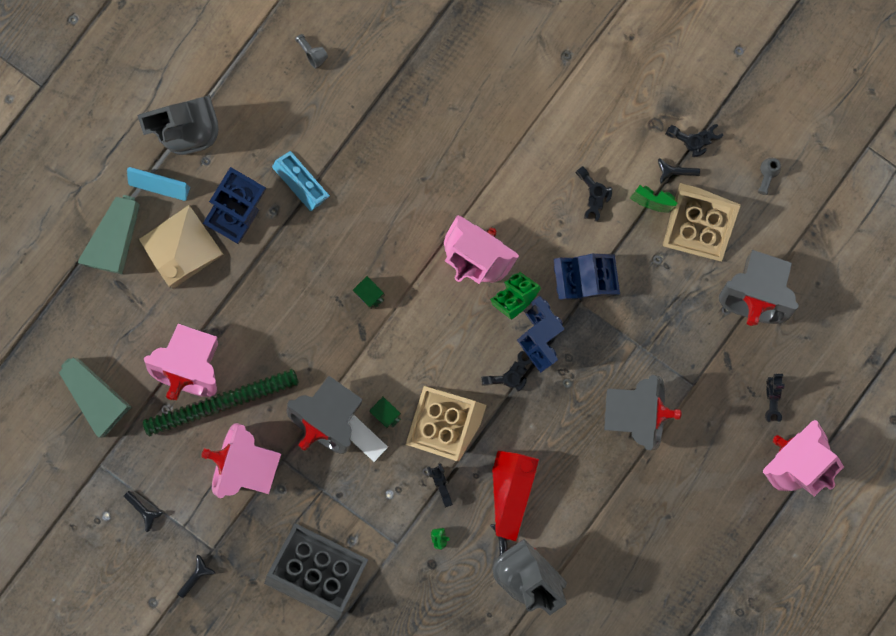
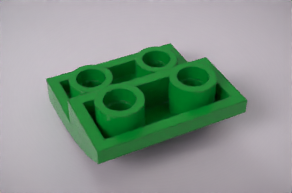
(662, 202)
(517, 296)

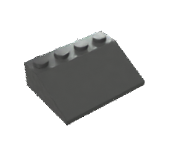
(316, 571)

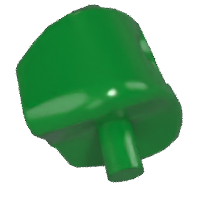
(439, 538)

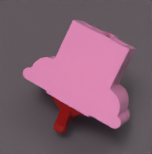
(477, 252)
(185, 363)
(804, 462)
(241, 464)

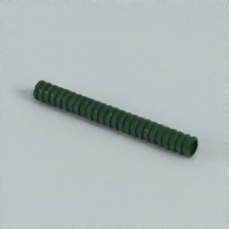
(220, 402)

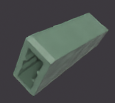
(112, 238)
(95, 398)

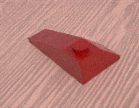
(512, 485)

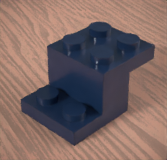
(234, 205)
(586, 276)
(545, 329)

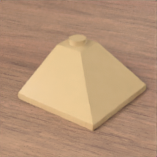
(700, 223)
(180, 247)
(444, 423)

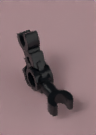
(694, 142)
(597, 193)
(512, 377)
(773, 392)
(439, 479)

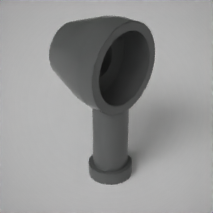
(316, 55)
(768, 173)

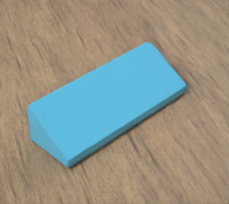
(300, 180)
(157, 184)

